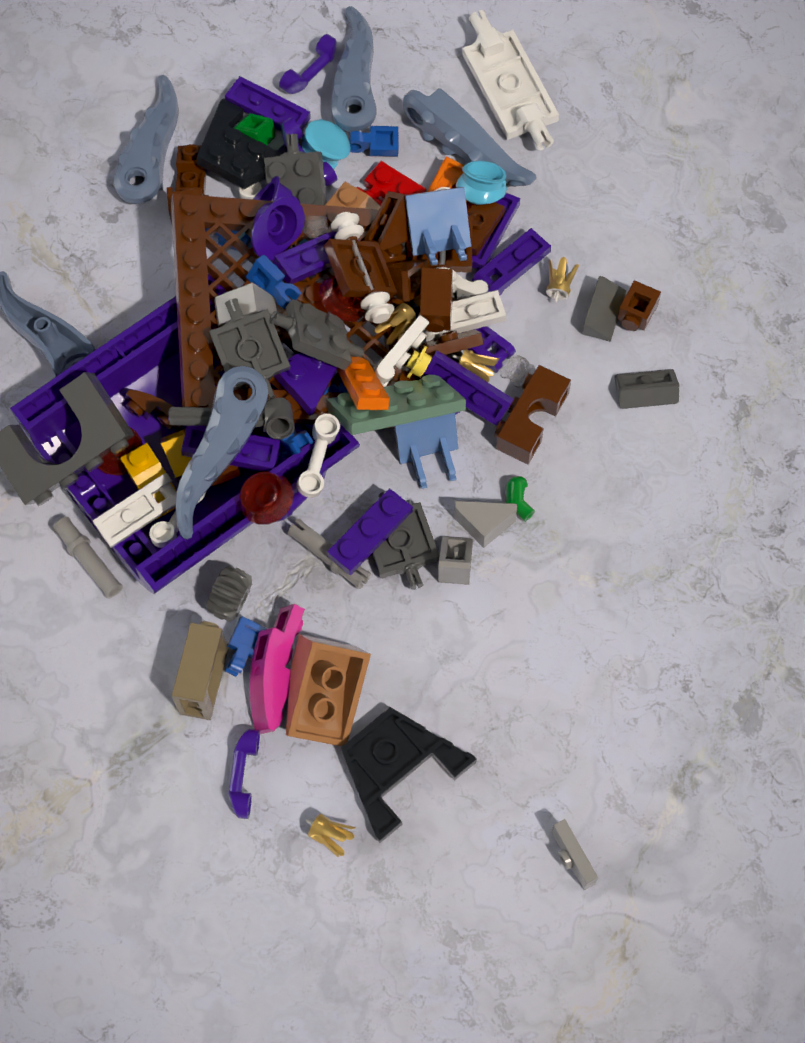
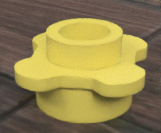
(418, 363)

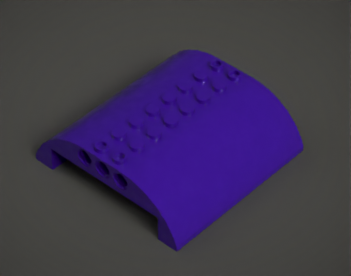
(149, 362)

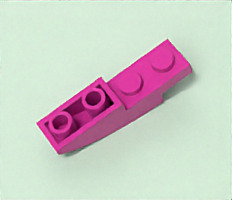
(268, 672)

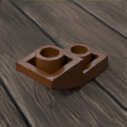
(188, 172)
(146, 404)

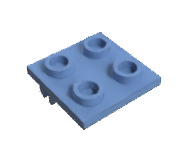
(438, 222)
(426, 438)

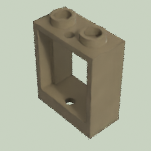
(200, 670)

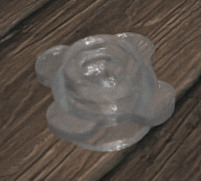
(315, 226)
(517, 362)

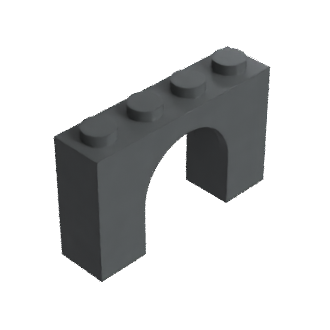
(102, 433)

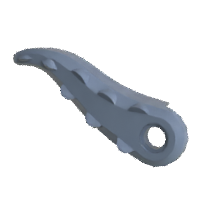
(353, 77)
(460, 133)
(148, 147)
(51, 335)
(224, 437)

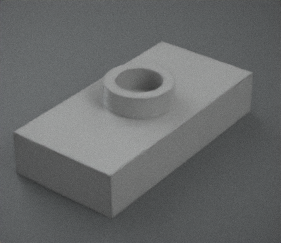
(573, 855)

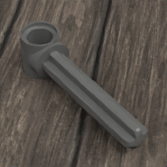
(275, 418)

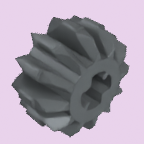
(229, 593)

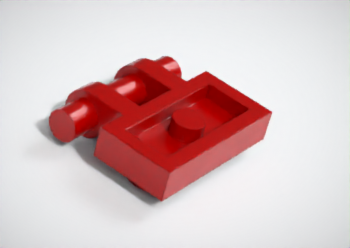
(385, 179)

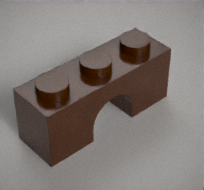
(542, 393)

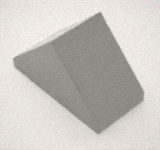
(251, 301)
(484, 519)
(455, 560)

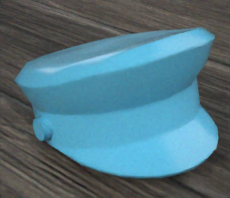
(328, 139)
(482, 182)

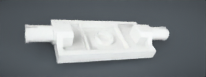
(510, 82)

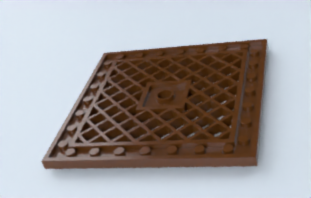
(196, 349)

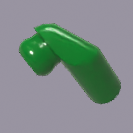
(515, 495)

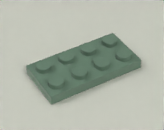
(407, 403)

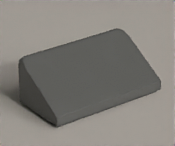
(603, 309)
(647, 388)

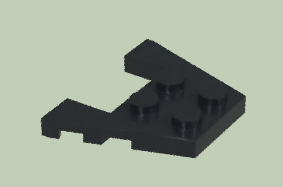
(233, 153)
(389, 753)

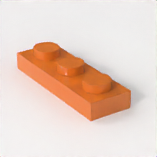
(364, 385)

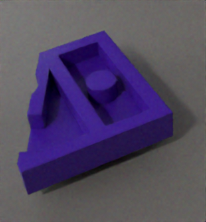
(306, 380)

